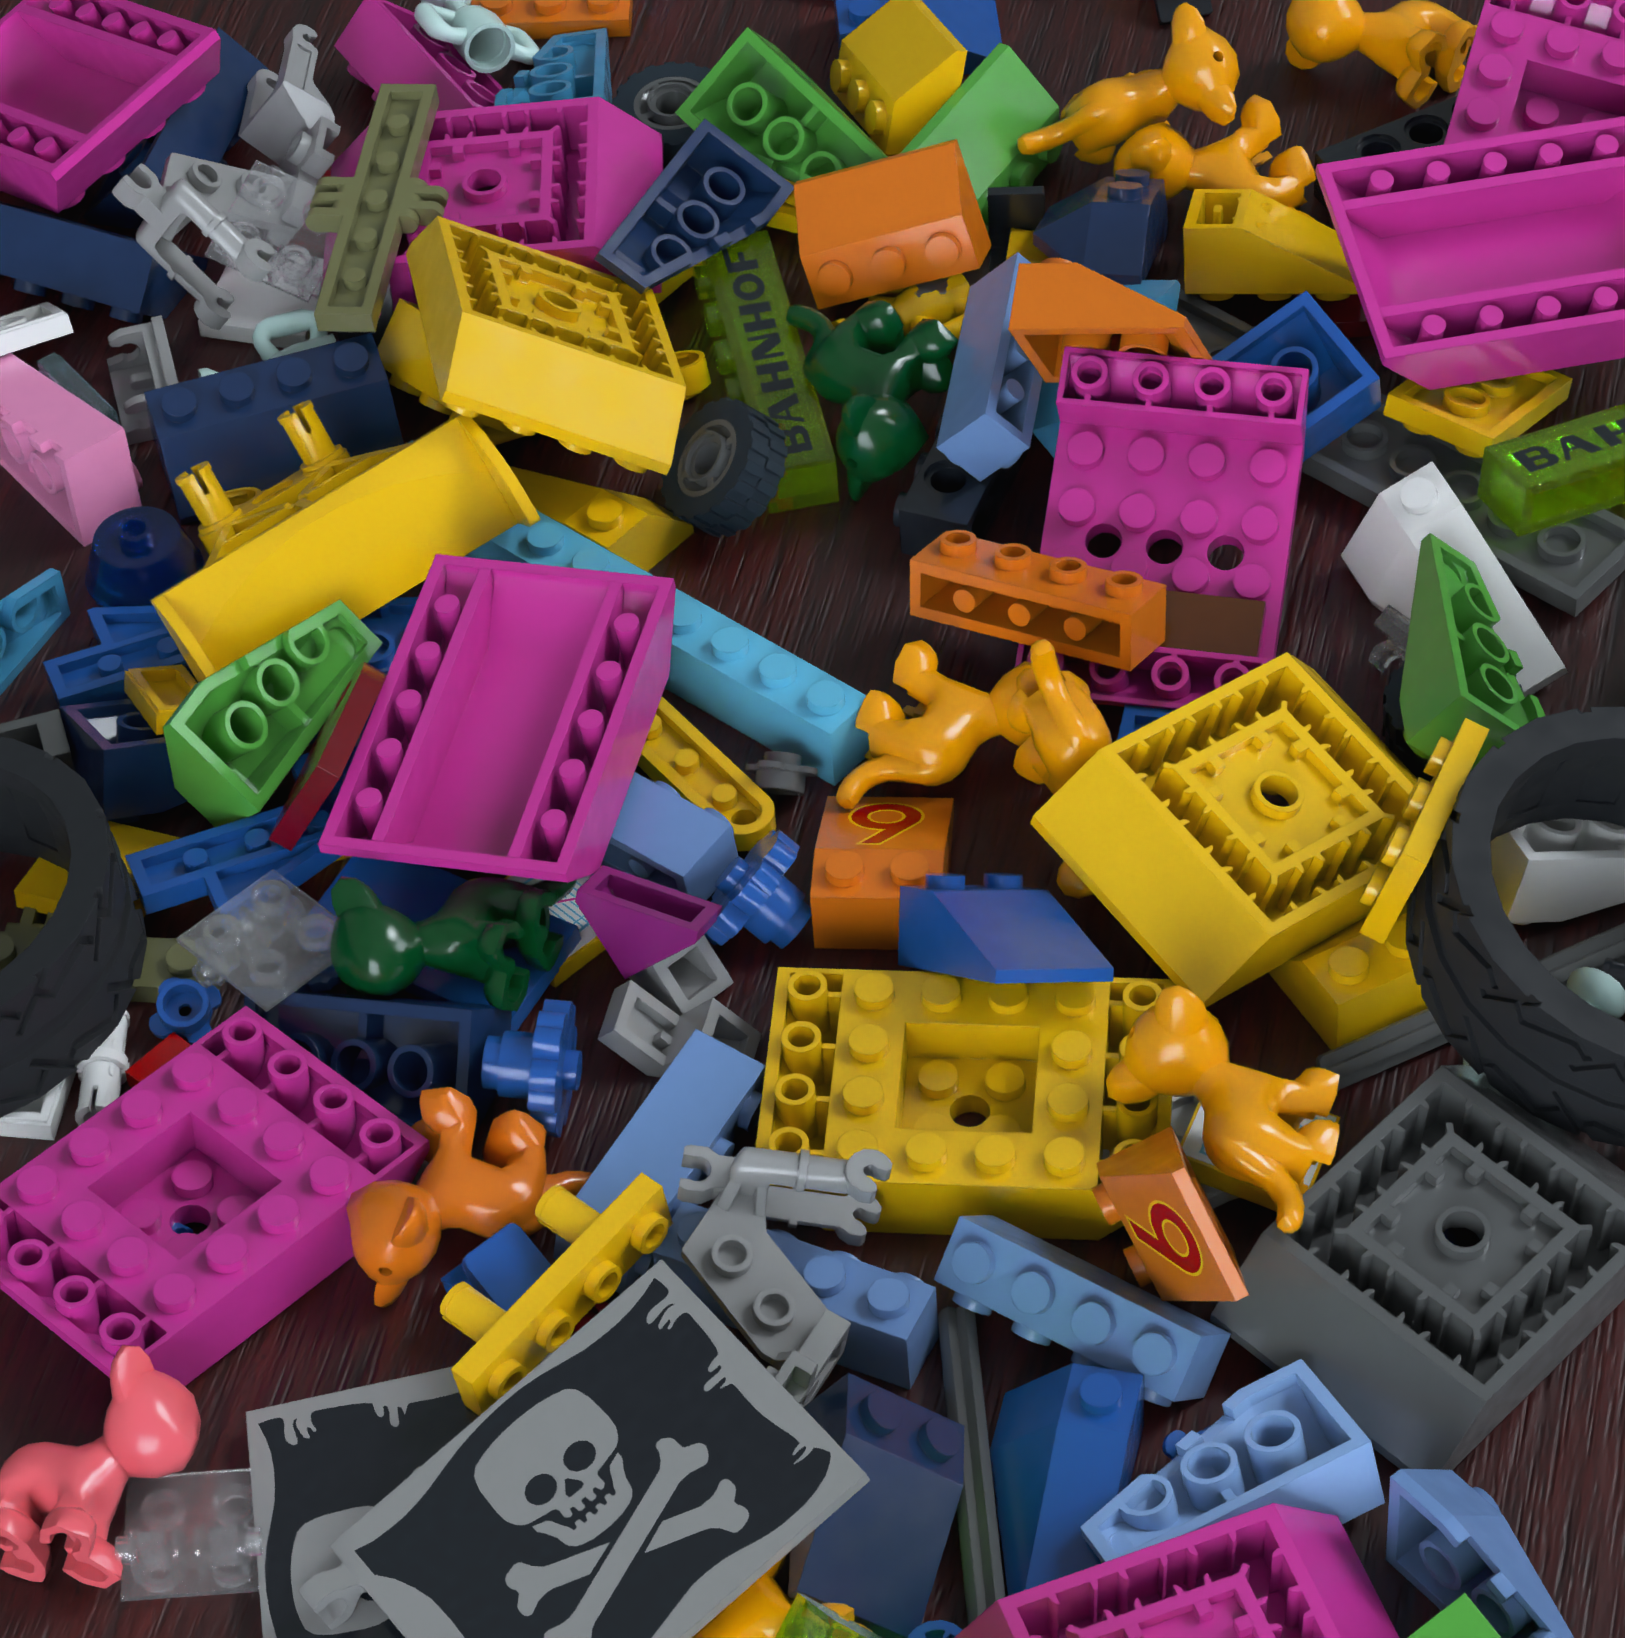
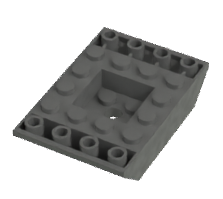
(1429, 1334)

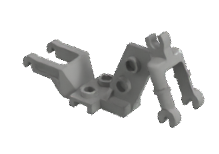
(282, 120)
(748, 1269)

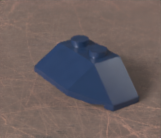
(1109, 226)

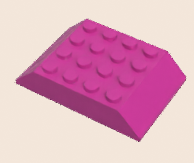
(89, 87)
(1488, 251)
(509, 720)

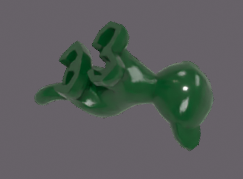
(872, 375)
(385, 951)

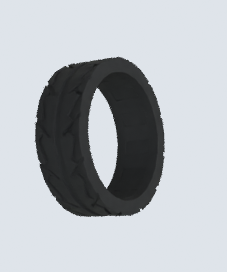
(80, 968)
(1473, 969)

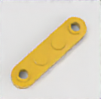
(705, 776)

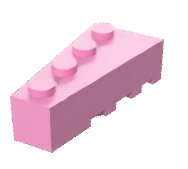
(64, 451)

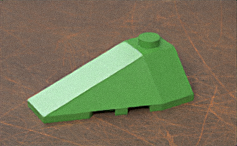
(777, 112)
(1456, 659)

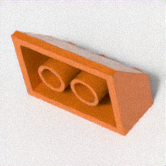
(889, 224)

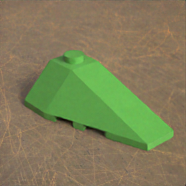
(259, 714)

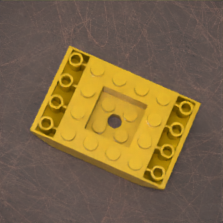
(547, 346)
(1194, 853)
(905, 1052)

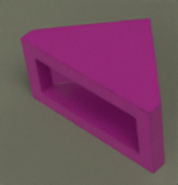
(642, 919)

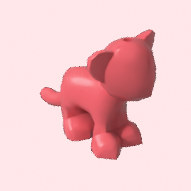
(77, 1489)

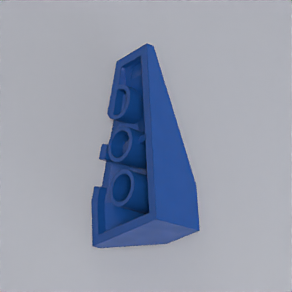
(1056, 1461)

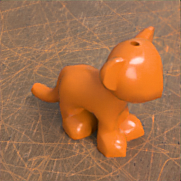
(401, 1223)

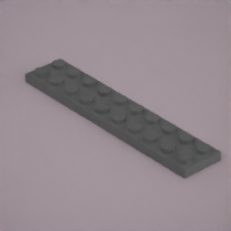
(1556, 564)

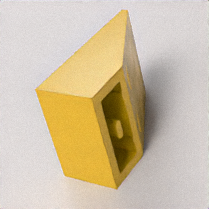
(1260, 247)

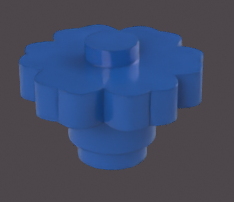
(759, 895)
(538, 1065)

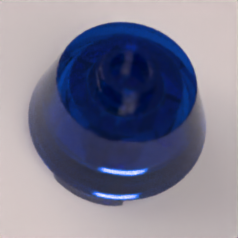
(139, 557)

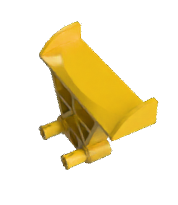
(334, 533)

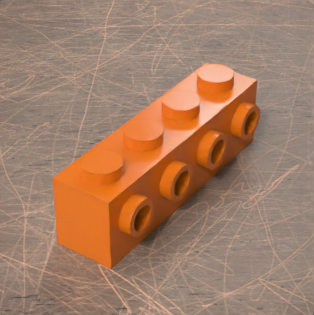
(1037, 597)

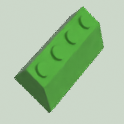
(987, 119)

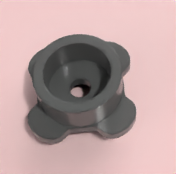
(781, 773)

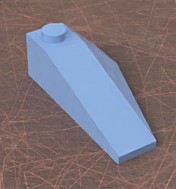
(1274, 1444)

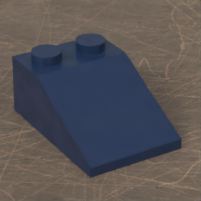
(892, 1533)

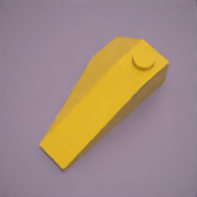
(615, 520)

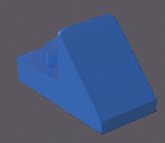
(500, 1267)

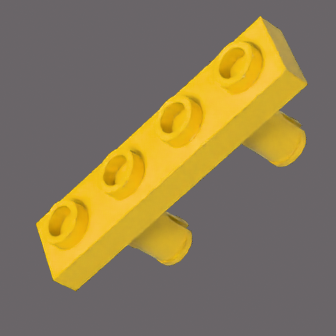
(545, 1315)

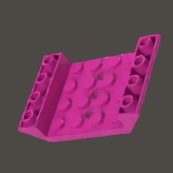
(1183, 457)

